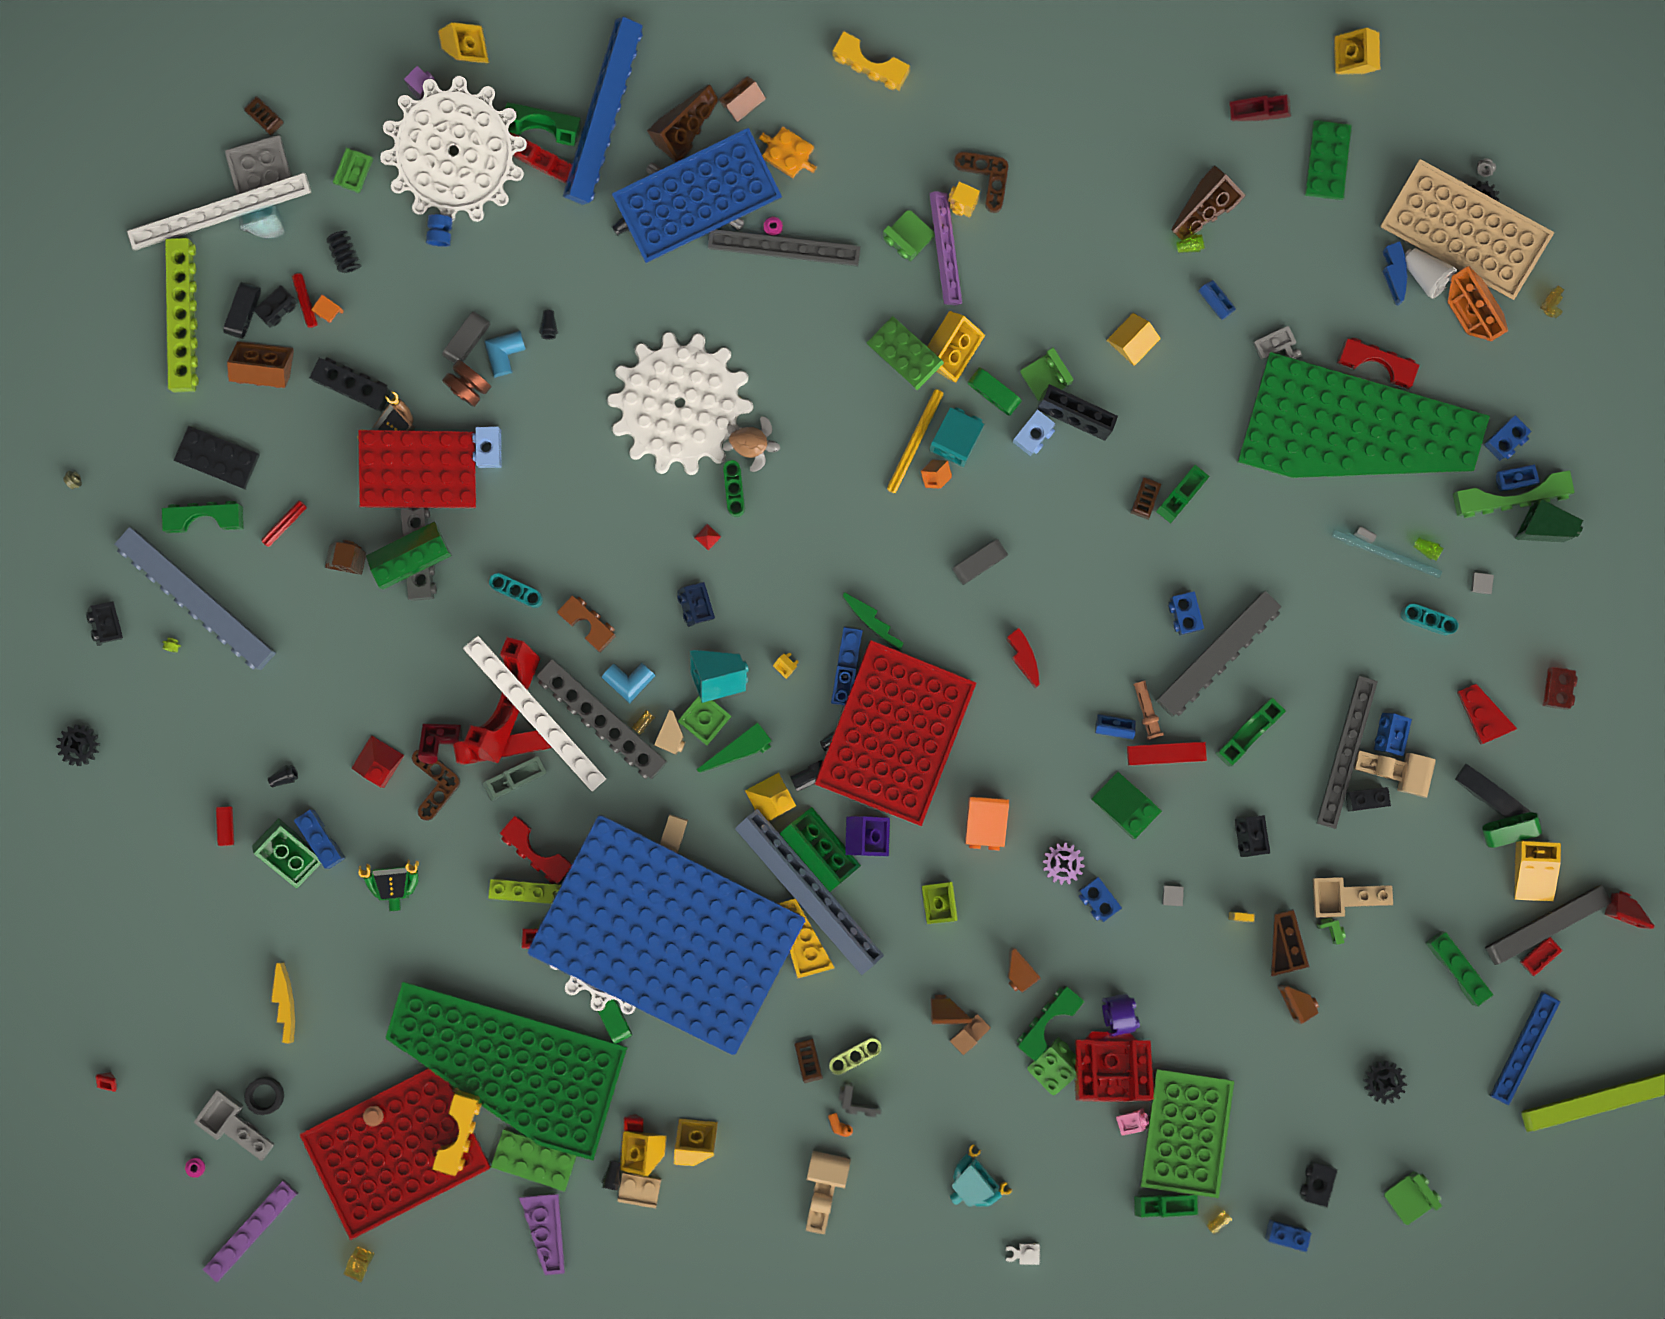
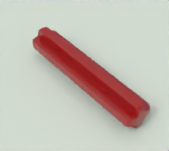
(304, 300)
(284, 523)

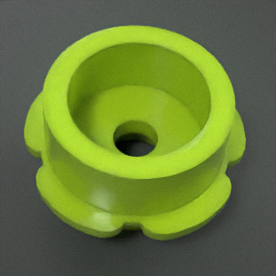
(171, 645)

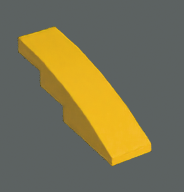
(283, 995)

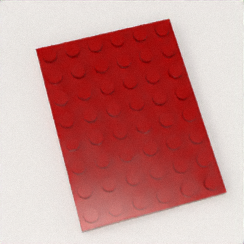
(895, 733)
(389, 1166)

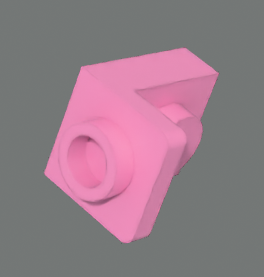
(1133, 1122)

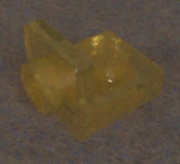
(1552, 301)
(358, 1263)

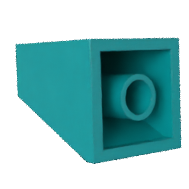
(957, 436)
(717, 674)

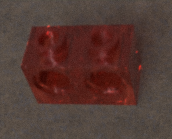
(1554, 687)

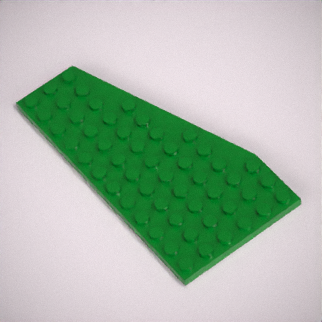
(1342, 425)
(524, 1070)

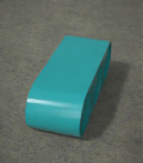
(506, 589)
(1438, 619)

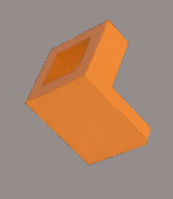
(326, 309)
(936, 473)

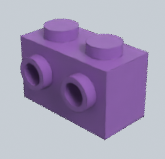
(415, 81)

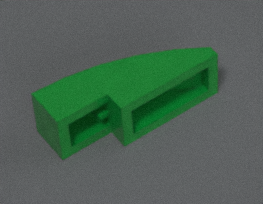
(1182, 494)
(1165, 1205)

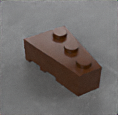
(346, 557)
(1288, 946)

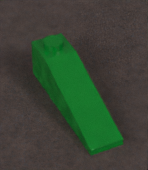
(747, 744)

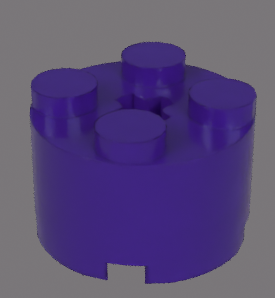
(1120, 1014)

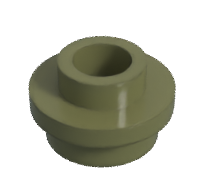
(72, 479)

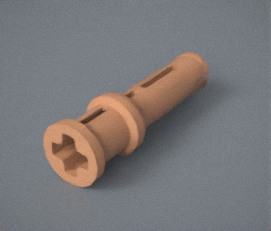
(1150, 719)

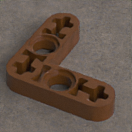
(995, 175)
(442, 786)

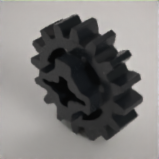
(70, 748)
(1388, 1075)

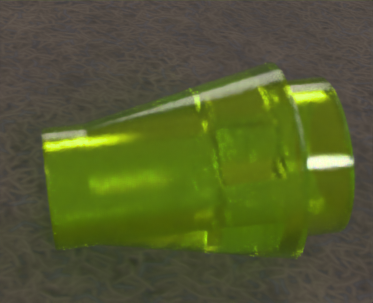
(1191, 244)
(1428, 548)

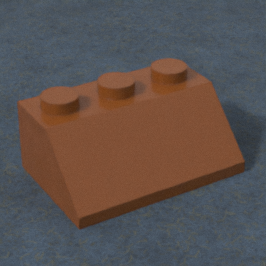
(260, 364)

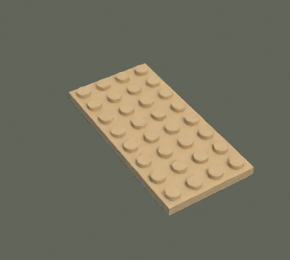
(1467, 228)

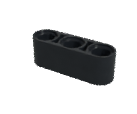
(242, 310)

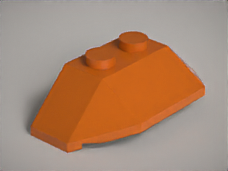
(1476, 306)

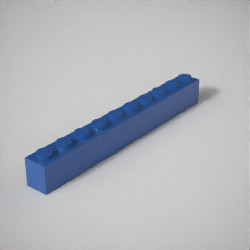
(603, 110)

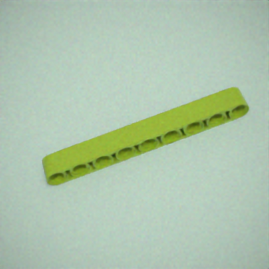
(1594, 1102)

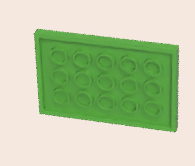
(1187, 1133)

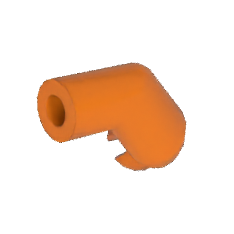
(838, 1127)

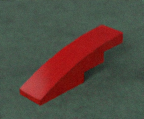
(544, 161)
(1166, 753)

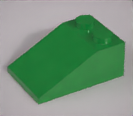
(1126, 805)
(286, 853)

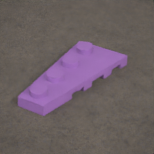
(545, 1225)

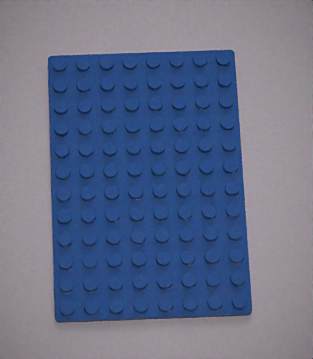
(666, 935)

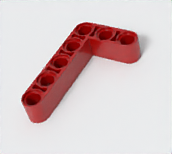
(516, 745)

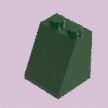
(1548, 524)

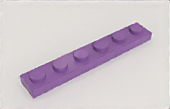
(945, 248)
(250, 1231)

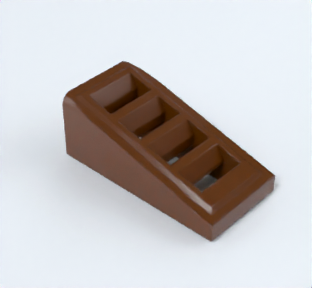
(273, 126)
(1140, 512)
(813, 1077)

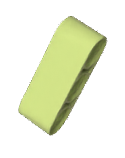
(845, 1056)

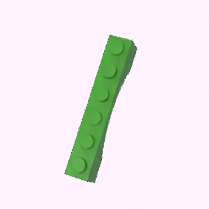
(1474, 500)

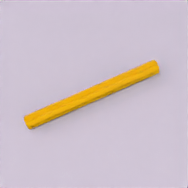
(915, 441)

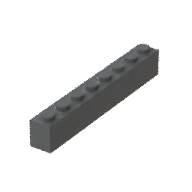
(1215, 657)

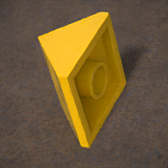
(1134, 338)

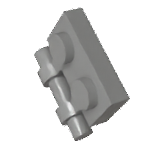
(1277, 342)

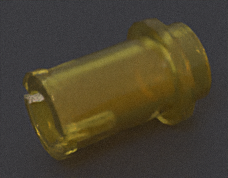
(643, 722)
(1217, 1223)

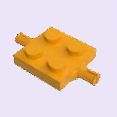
(788, 152)

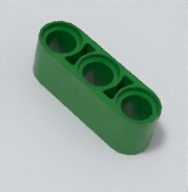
(994, 391)
(731, 479)
(1511, 829)
(615, 1021)

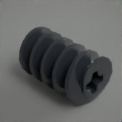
(341, 252)

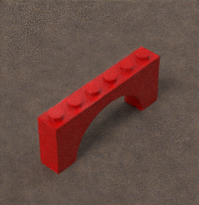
(491, 738)

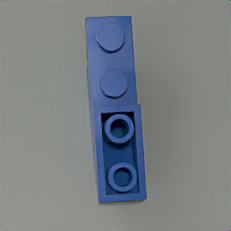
(846, 664)

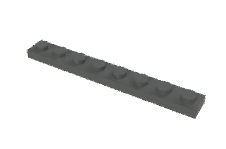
(784, 247)
(1346, 752)

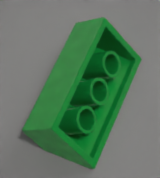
(408, 555)
(819, 849)

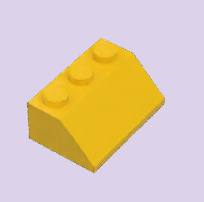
(955, 344)

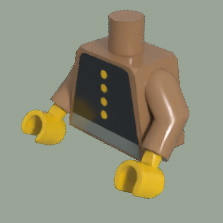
(395, 417)

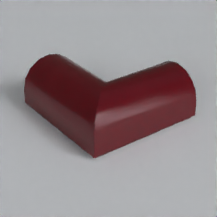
(432, 736)

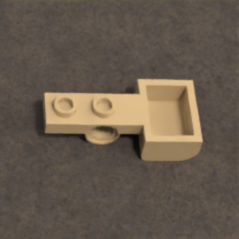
(1413, 773)
(1332, 896)
(827, 1172)

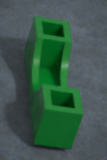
(562, 126)
(178, 519)
(1250, 732)
(1467, 978)
(1065, 1003)

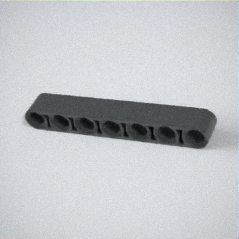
(1548, 924)

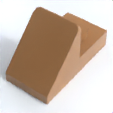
(970, 1034)

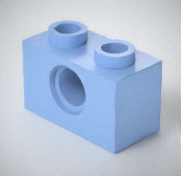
(1036, 422)
(493, 457)

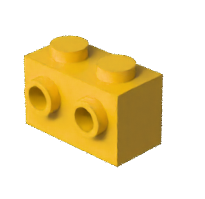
(963, 199)

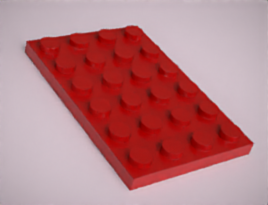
(416, 469)

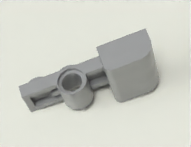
(221, 1117)

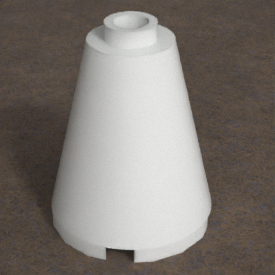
(1429, 271)

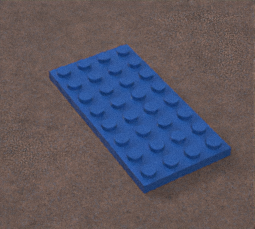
(696, 195)

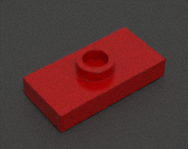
(1541, 956)

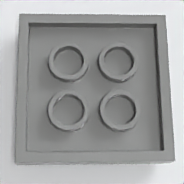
(258, 164)

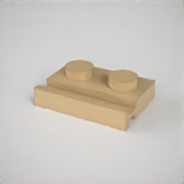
(639, 1190)

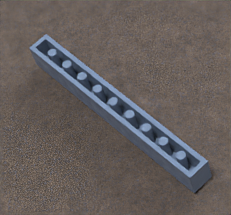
(195, 598)
(809, 892)

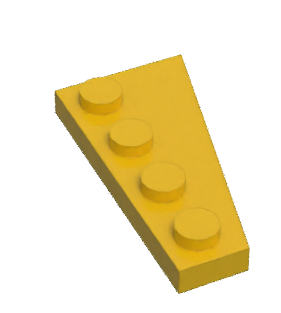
(807, 951)

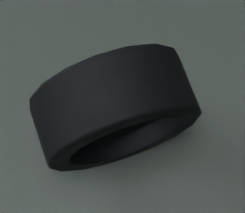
(252, 1106)

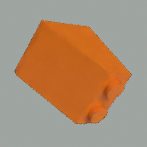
(986, 823)

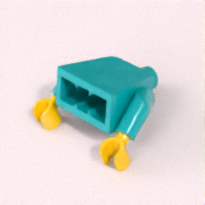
(974, 1183)

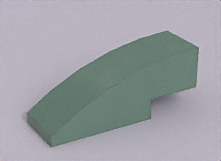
(514, 778)

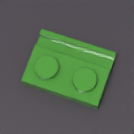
(353, 170)

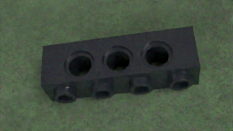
(323, 370)
(1077, 412)

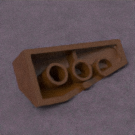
(679, 127)

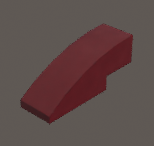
(1260, 108)

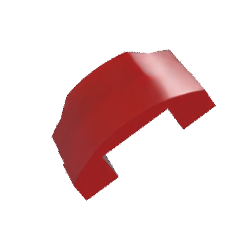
(1113, 1068)

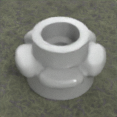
(1484, 171)

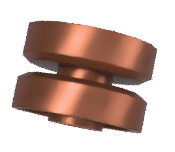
(464, 385)

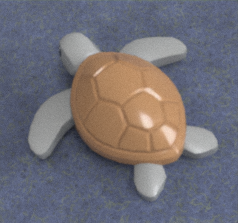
(752, 442)

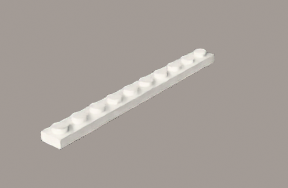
(219, 211)
(534, 713)

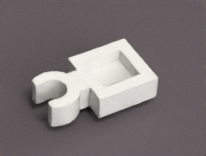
(1027, 1253)

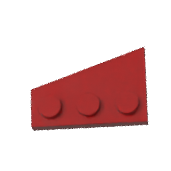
(1484, 715)

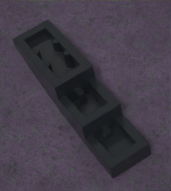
(1489, 792)

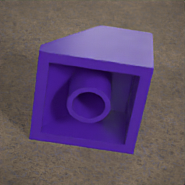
(867, 836)

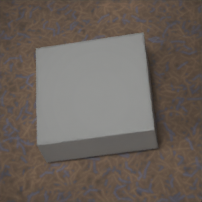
(1365, 535)
(1482, 583)
(1173, 895)

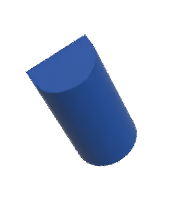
(1217, 299)
(1517, 478)
(1115, 726)

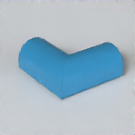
(500, 348)
(630, 685)

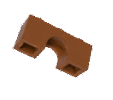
(600, 633)

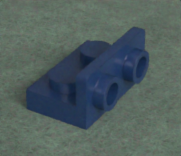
(695, 604)

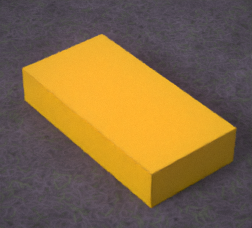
(1241, 916)

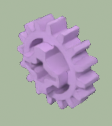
(1056, 869)

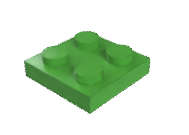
(704, 719)

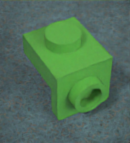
(1337, 932)

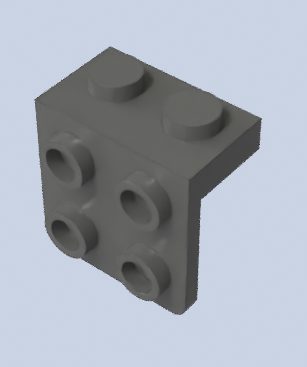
(845, 1095)

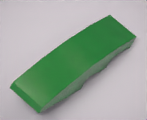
(867, 616)

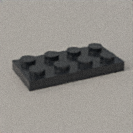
(216, 457)

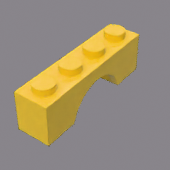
(891, 72)
(463, 1110)

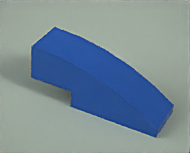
(1396, 271)

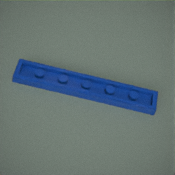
(1525, 1048)

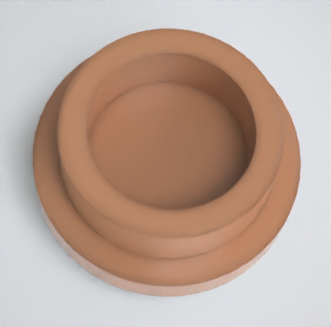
(373, 1116)

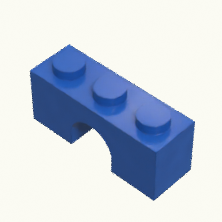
(315, 834)

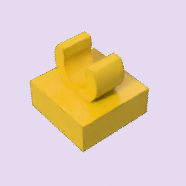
(785, 665)

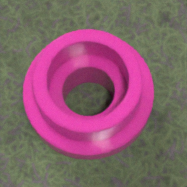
(773, 232)
(199, 1163)

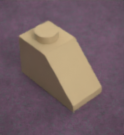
(671, 735)

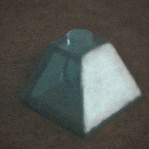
(263, 222)

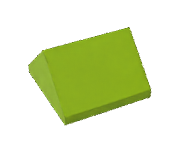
(939, 903)

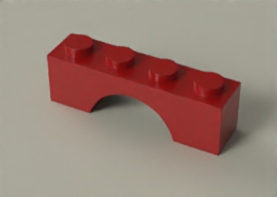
(1401, 371)
(518, 834)

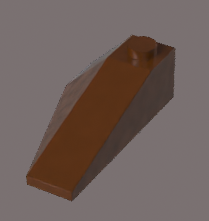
(1212, 197)

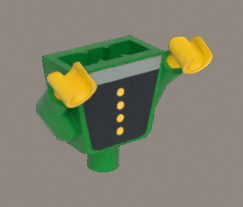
(391, 883)

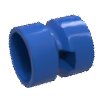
(439, 230)

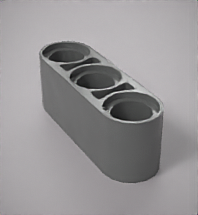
(466, 338)
(980, 561)

